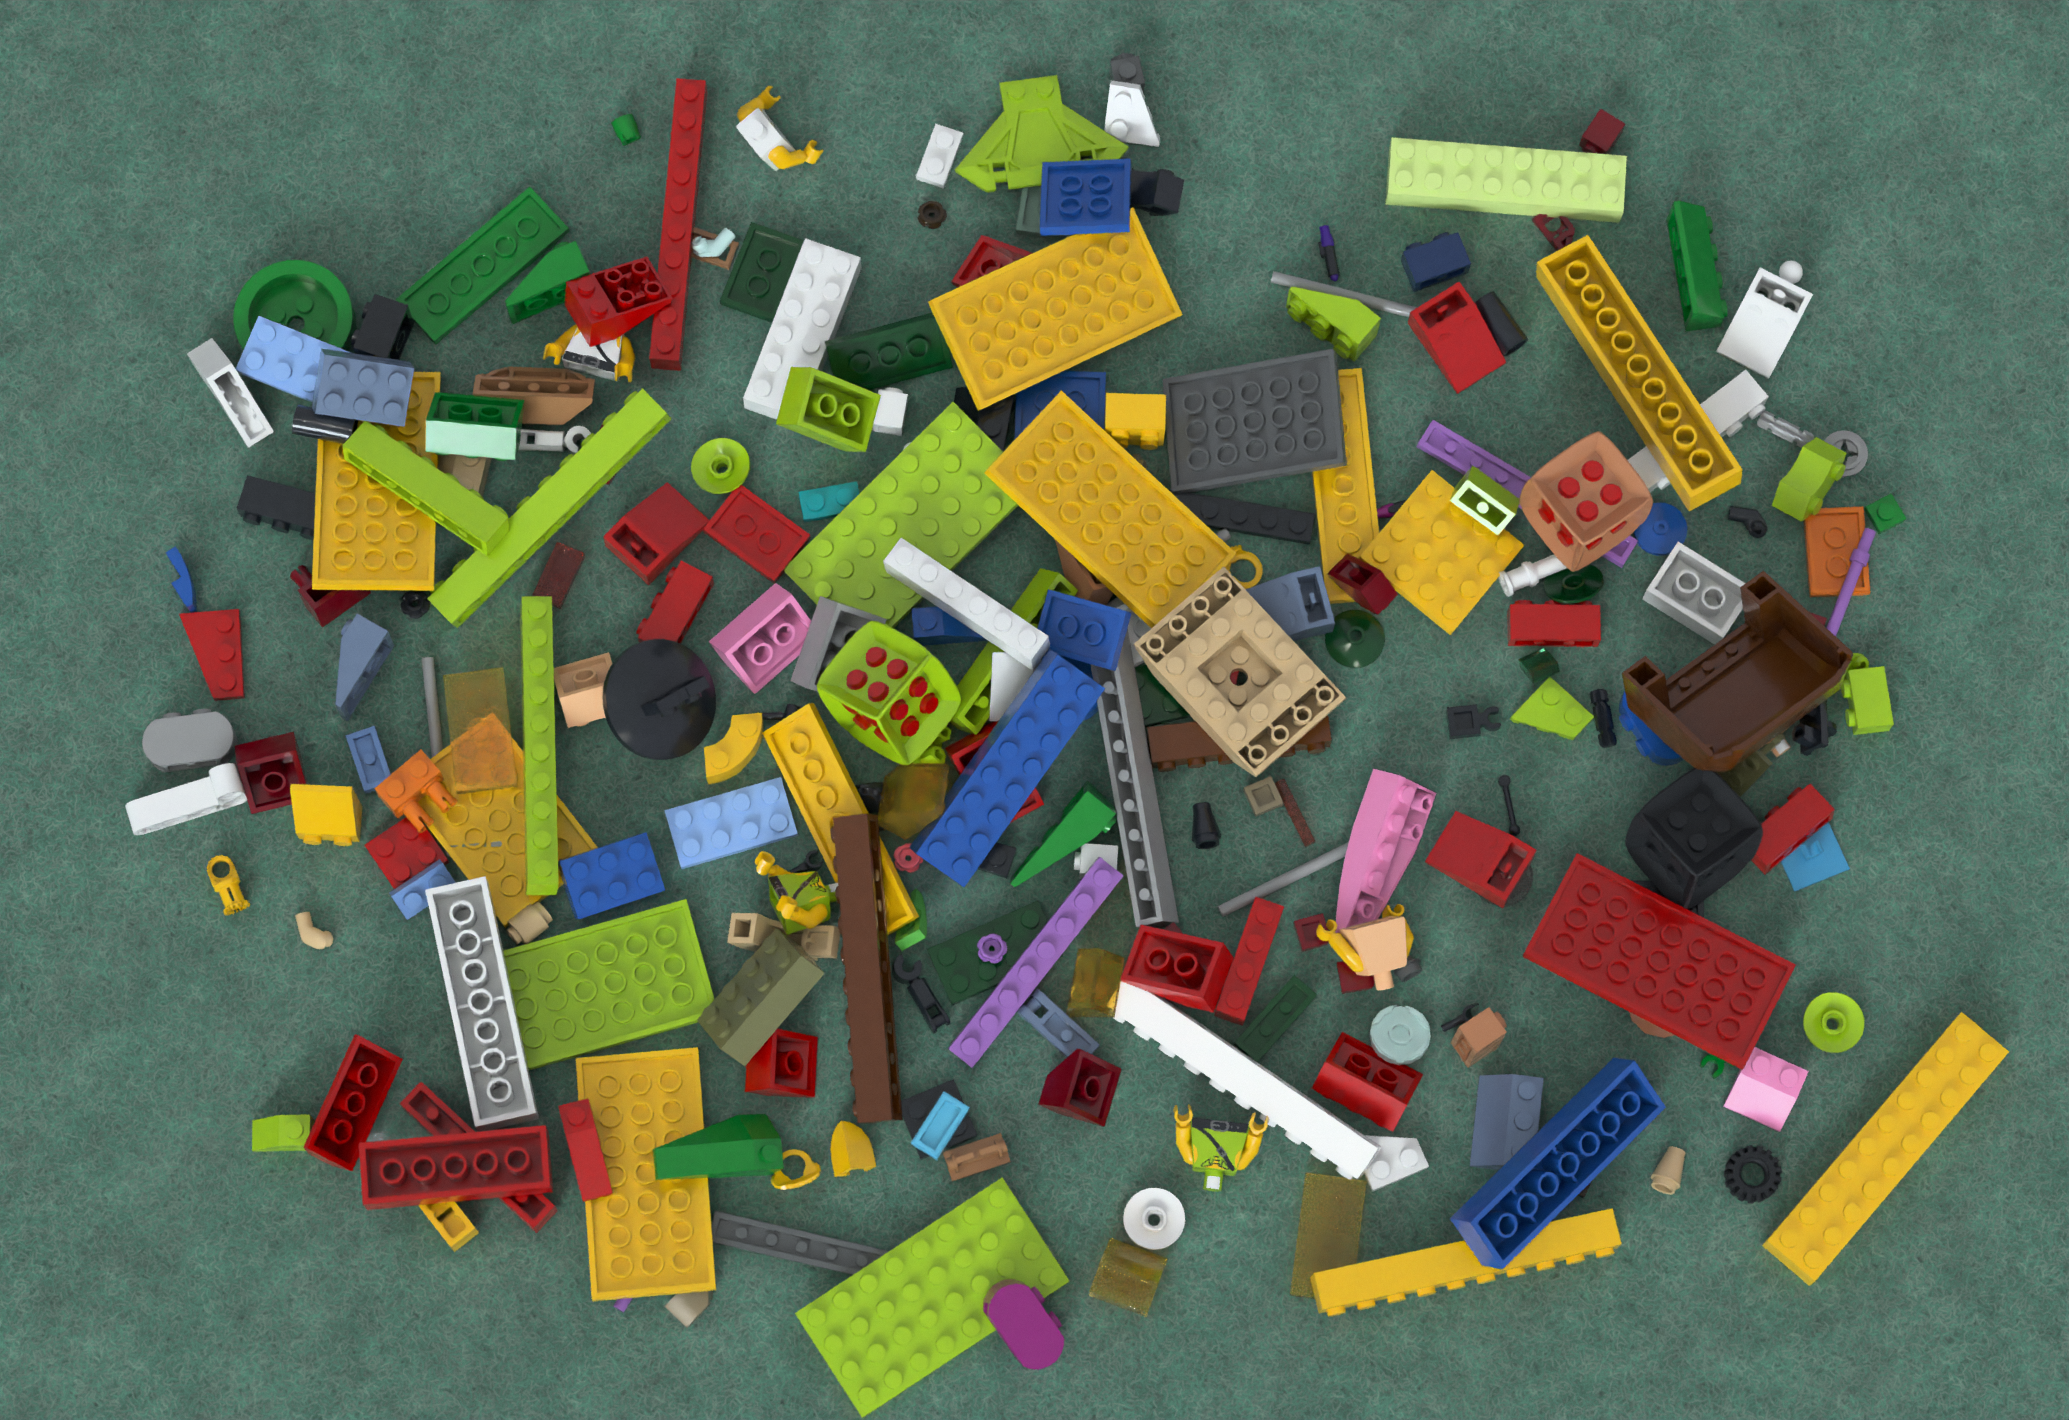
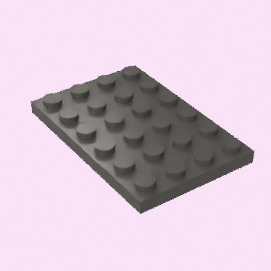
(1254, 422)

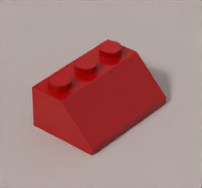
(1366, 1082)

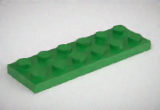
(483, 265)

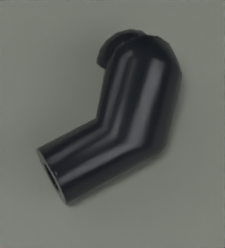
(1751, 519)

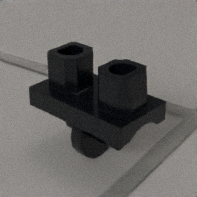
(1814, 730)

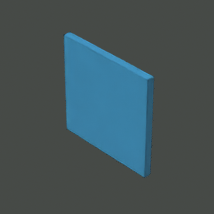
(1815, 860)

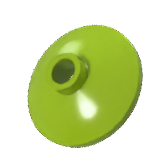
(718, 454)
(1842, 1010)

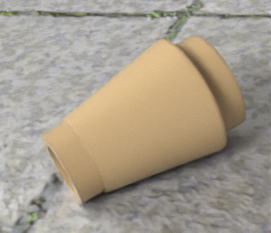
(1669, 1171)

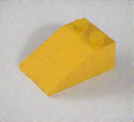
(326, 814)

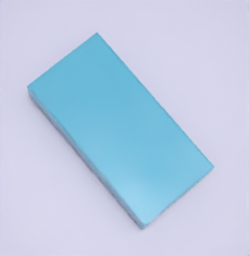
(940, 1125)

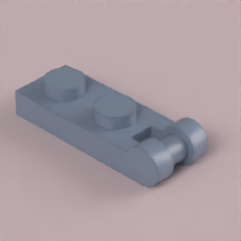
(1056, 1025)

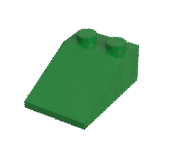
(546, 282)

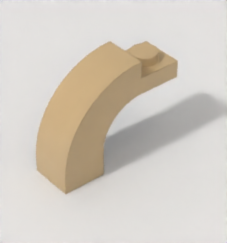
(751, 929)

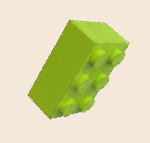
(828, 409)

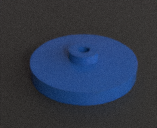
(1661, 530)

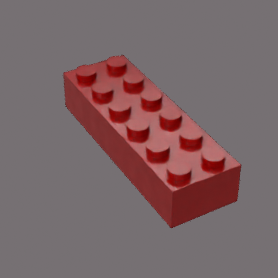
(455, 1167)

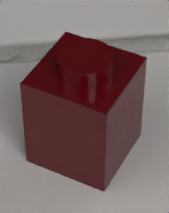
(1601, 133)

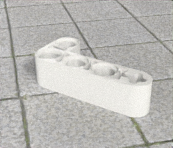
(187, 801)

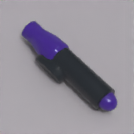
(1327, 251)

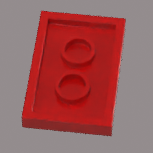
(756, 533)

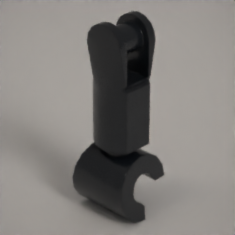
(921, 993)

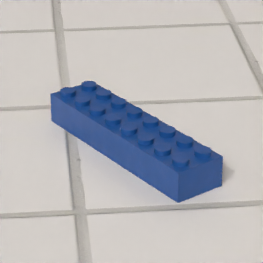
(1007, 767)
(1557, 1163)

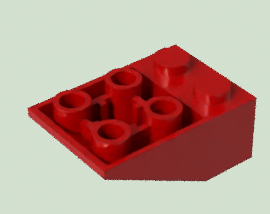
(615, 300)
(1456, 337)
(655, 532)
(1481, 857)

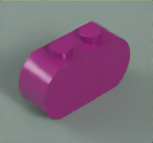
(1024, 1323)

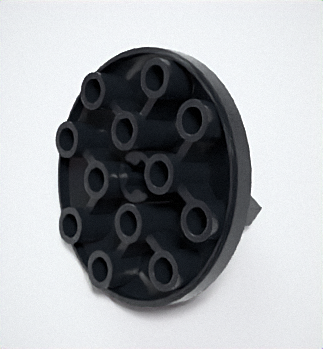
(659, 699)

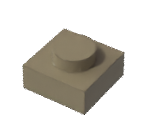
(1263, 796)

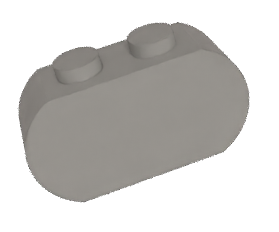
(189, 741)

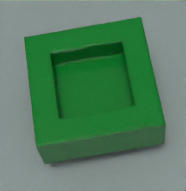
(1885, 513)

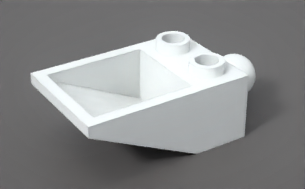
(1764, 324)

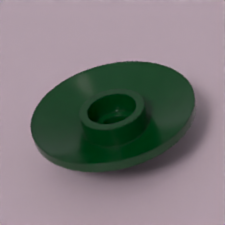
(1574, 586)
(1350, 652)

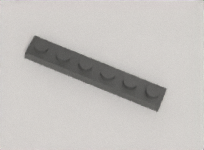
(792, 1244)

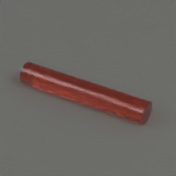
(1295, 813)

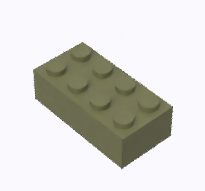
(760, 996)

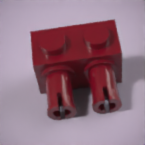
(325, 604)

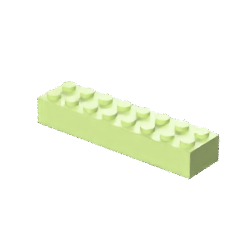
(1506, 180)

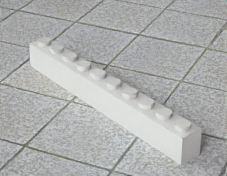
(1246, 1079)

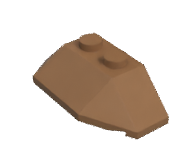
(548, 394)

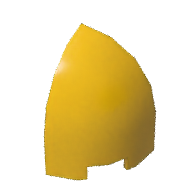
(850, 1149)

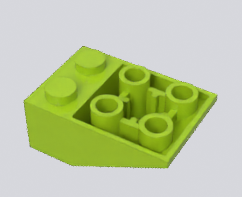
(1335, 318)

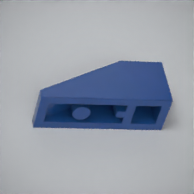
(937, 627)

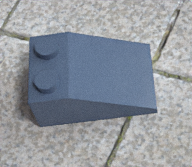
(362, 654)

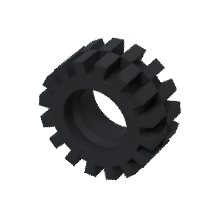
(1765, 1161)

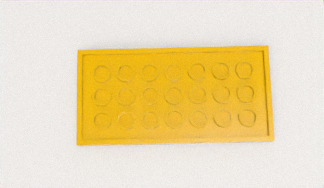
(1053, 310)
(1108, 511)
(363, 529)
(650, 1231)

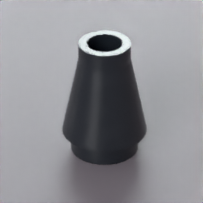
(1204, 828)

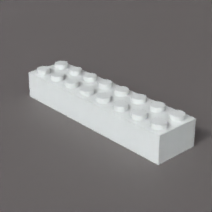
(482, 1004)

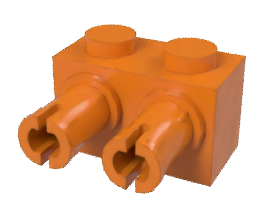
(409, 785)

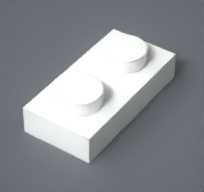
(939, 156)

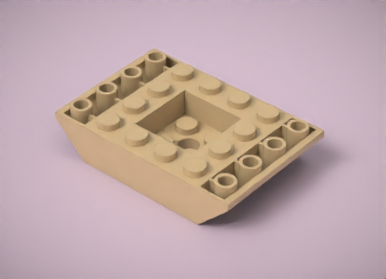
(1227, 632)

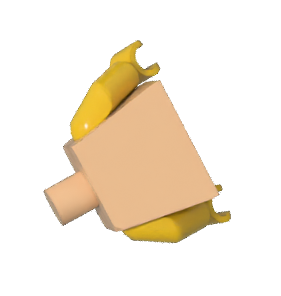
(1373, 945)

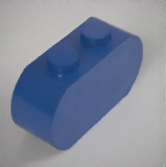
(1647, 741)

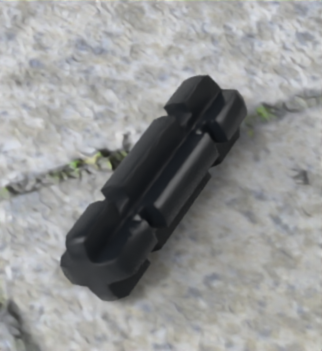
(1603, 718)

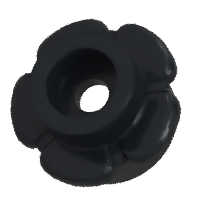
(415, 611)

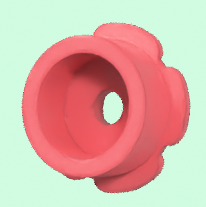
(900, 861)

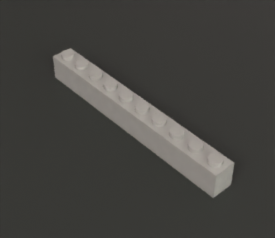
(1135, 793)

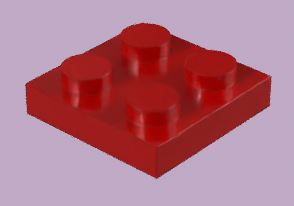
(404, 852)

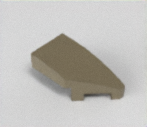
(689, 1306)

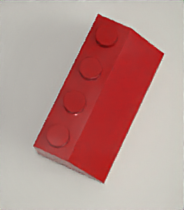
(352, 1103)

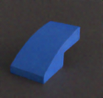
(184, 585)

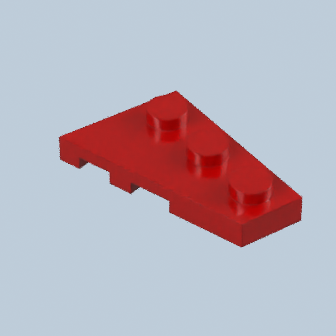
(218, 649)

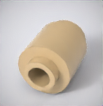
(529, 923)

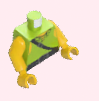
(797, 898)
(1217, 1145)

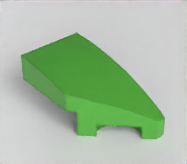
(915, 930)

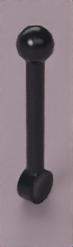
(1504, 781)

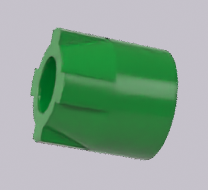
(626, 129)

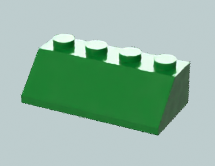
(1695, 266)

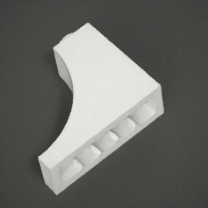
(230, 392)

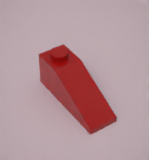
(585, 1149)

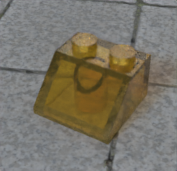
(1094, 983)

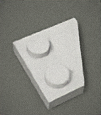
(1394, 1161)

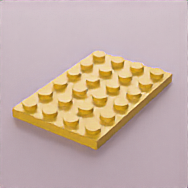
(493, 818)

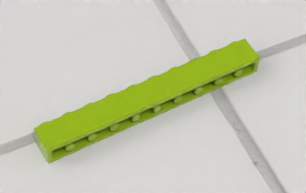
(551, 506)
(539, 745)

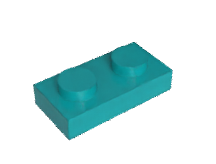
(826, 501)

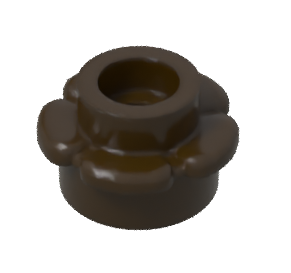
(935, 208)

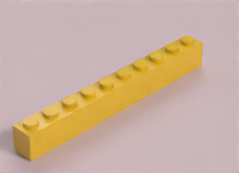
(1455, 1264)

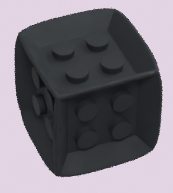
(1693, 837)

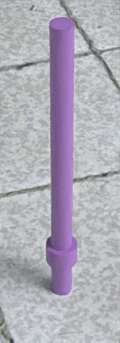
(1858, 559)

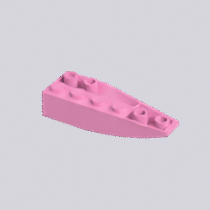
(1381, 845)

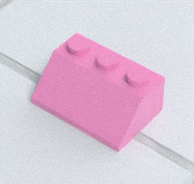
(763, 638)

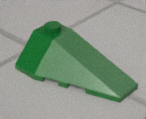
(727, 1149)

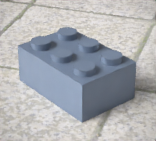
(362, 387)

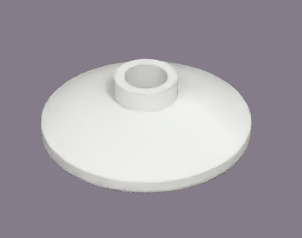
(1154, 1202)

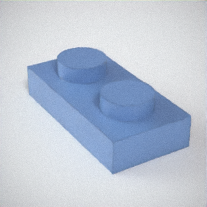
(368, 758)
(411, 895)

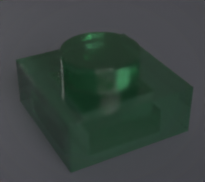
(1539, 665)

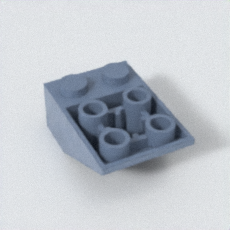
(1297, 603)

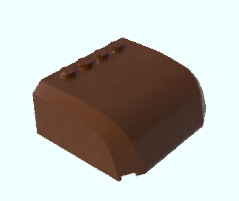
(1744, 684)

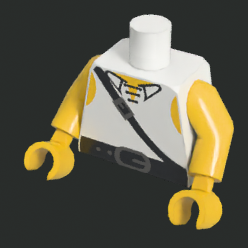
(767, 138)
(602, 360)

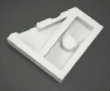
(1128, 115)

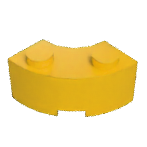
(735, 749)

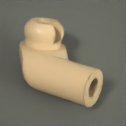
(310, 935)

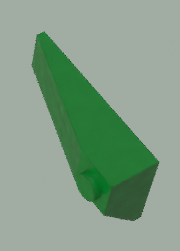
(1081, 822)

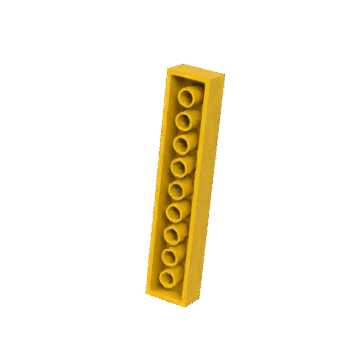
(1639, 373)
(1885, 1149)

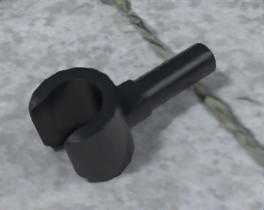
(790, 708)
(806, 865)
(1464, 1017)

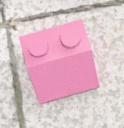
(1766, 1089)

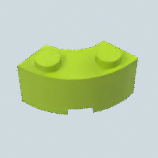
(1809, 479)

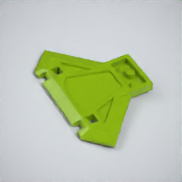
(1034, 131)

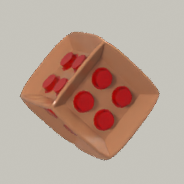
(1585, 501)

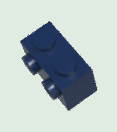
(1435, 261)

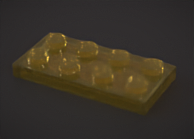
(480, 730)
(1326, 1228)

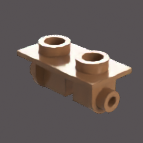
(976, 1157)

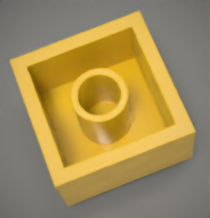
(1136, 419)

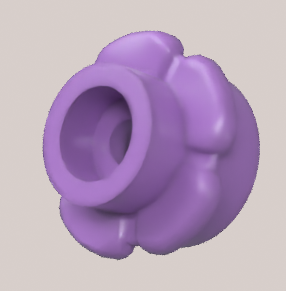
(992, 956)

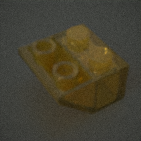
(912, 797)
(1127, 1277)

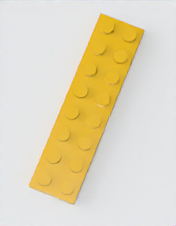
(1347, 493)
(827, 791)

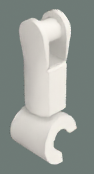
(553, 439)

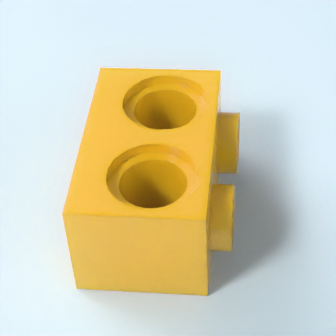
(450, 1223)

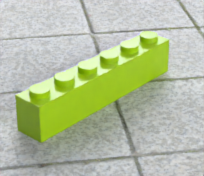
(426, 487)
(976, 683)

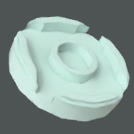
(1400, 1034)

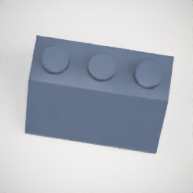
(1504, 1118)

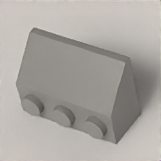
(828, 632)

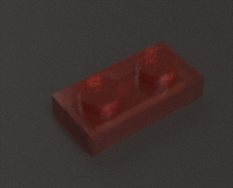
(559, 574)

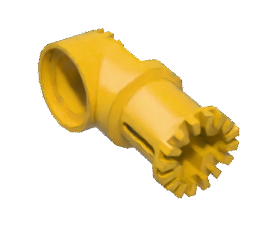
(227, 884)

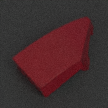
(1563, 239)
(1351, 981)

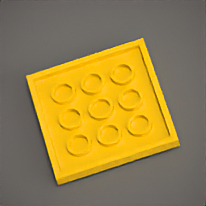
(1440, 554)

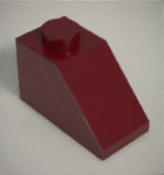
(1363, 583)

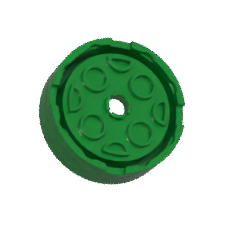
(301, 292)

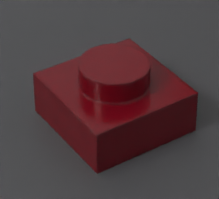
(1306, 932)

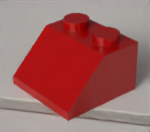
(784, 1066)

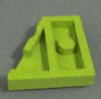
(1553, 711)

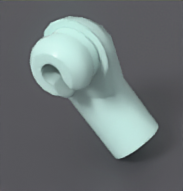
(714, 247)

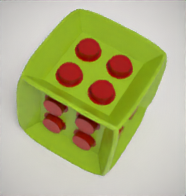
(889, 692)

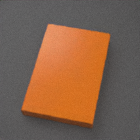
(1829, 545)

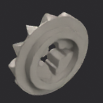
(1855, 446)

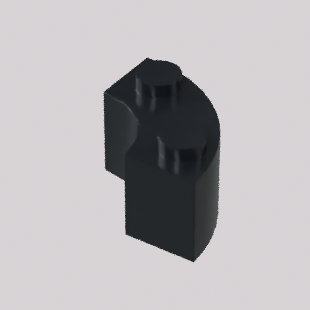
(1156, 192)

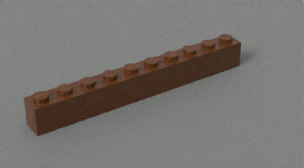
(866, 969)

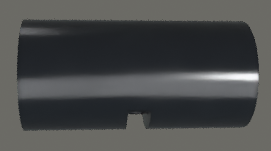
(1501, 324)
(322, 427)

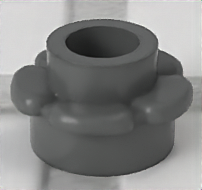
(1410, 970)

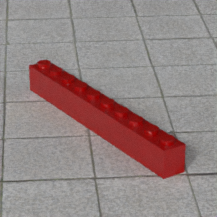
(679, 221)

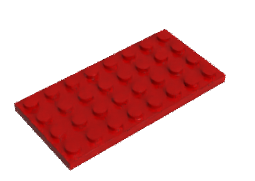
(1659, 961)

